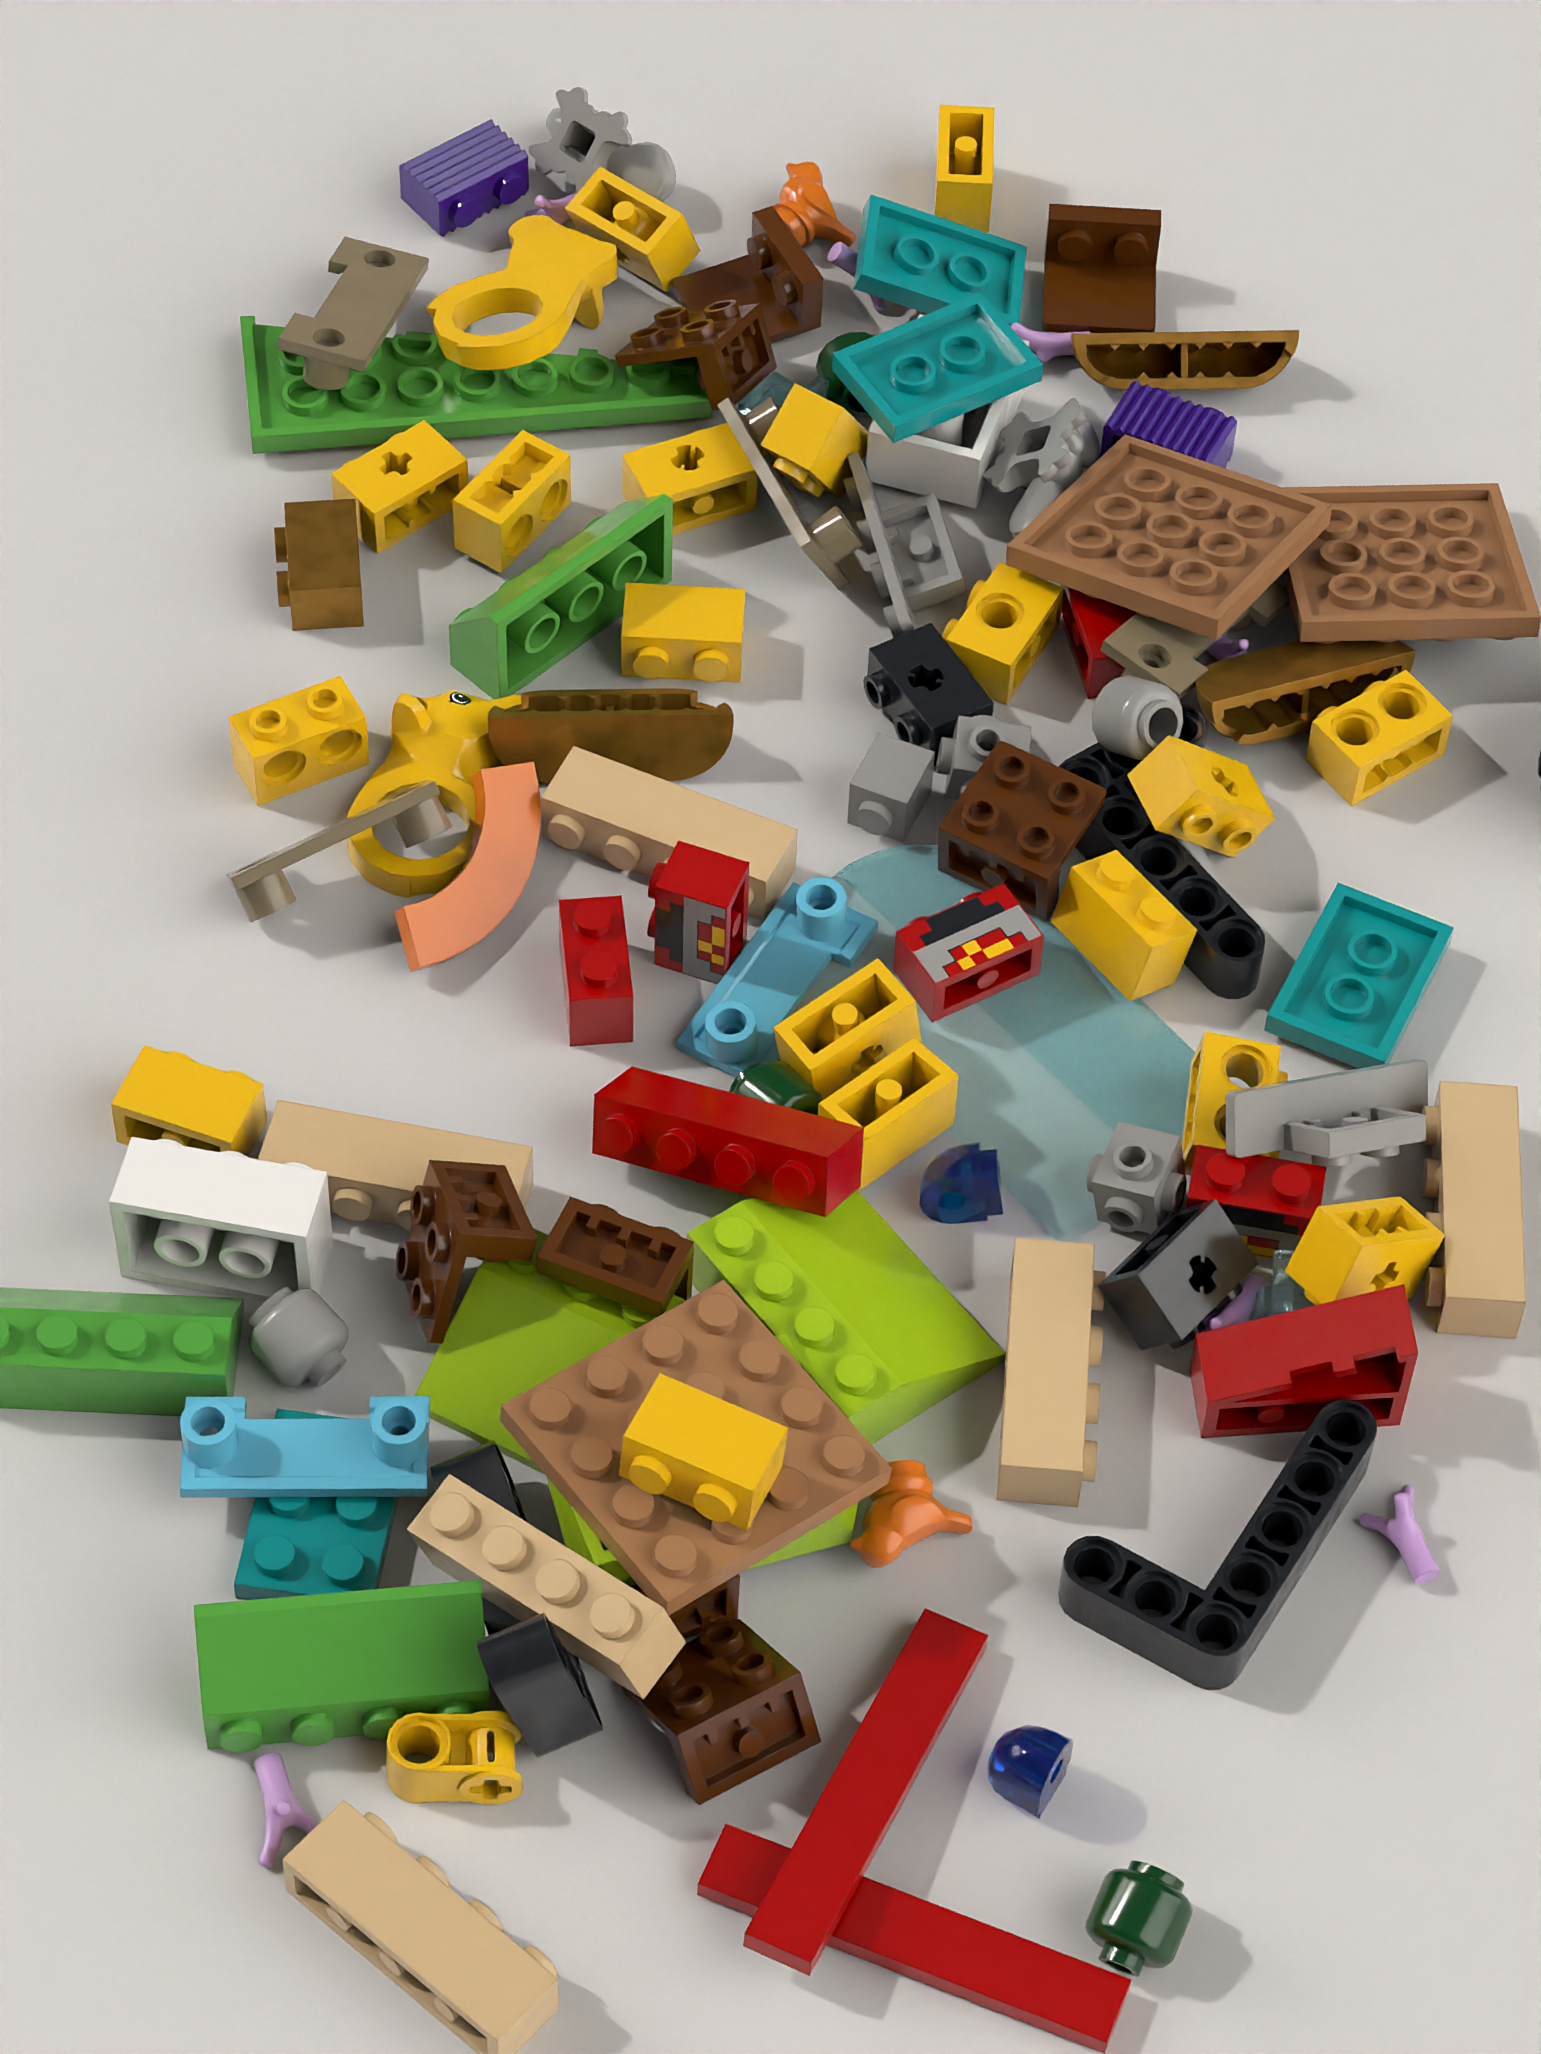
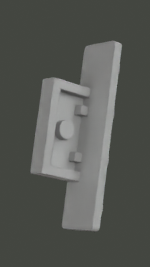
(913, 550)
(1332, 1114)

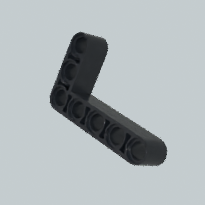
(1227, 940)
(1251, 1564)
(525, 1659)

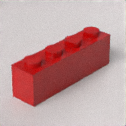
(728, 1141)

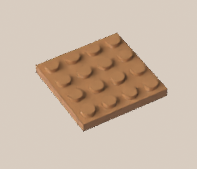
(1169, 536)
(1412, 567)
(719, 1346)

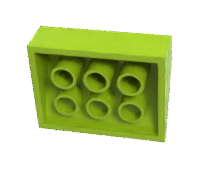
(853, 1304)
(511, 1337)

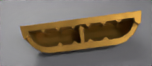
(1185, 358)
(1289, 685)
(644, 729)

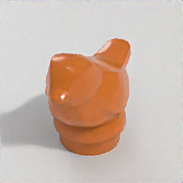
(807, 207)
(904, 1515)

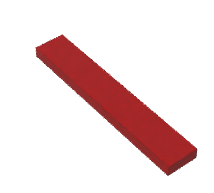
(865, 1792)
(937, 1946)

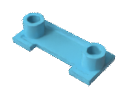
(775, 974)
(305, 1454)

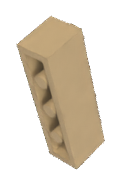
(640, 818)
(380, 1161)
(1478, 1207)
(1047, 1373)
(535, 1574)
(422, 1932)

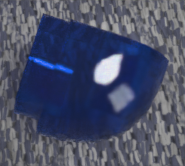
(962, 1185)
(1029, 1766)

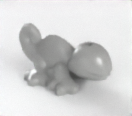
(596, 139)
(1043, 459)

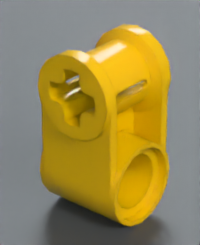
(460, 1758)

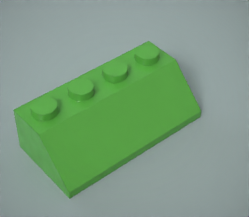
(563, 598)
(115, 1350)
(338, 1663)

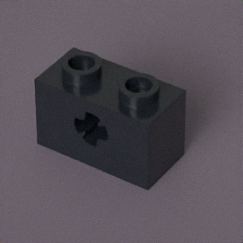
(923, 687)
(1179, 1276)

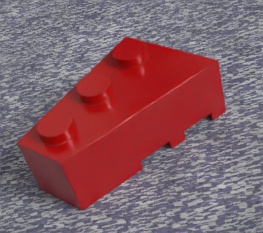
(1289, 1365)

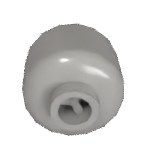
(1135, 716)
(298, 1337)

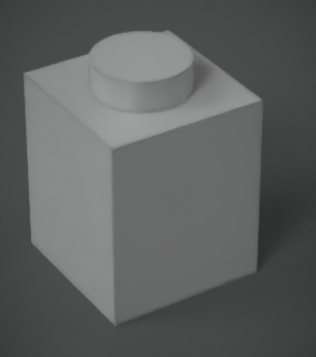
(890, 787)

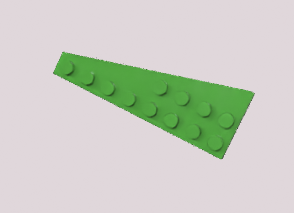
(416, 383)

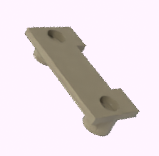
(355, 313)
(824, 539)
(1168, 653)
(416, 816)

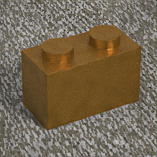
(322, 564)

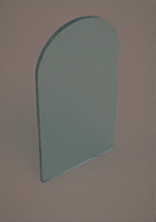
(1038, 1063)

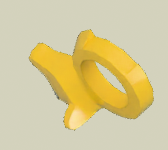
(547, 275)
(435, 741)

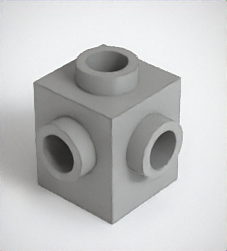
(970, 746)
(1138, 1178)

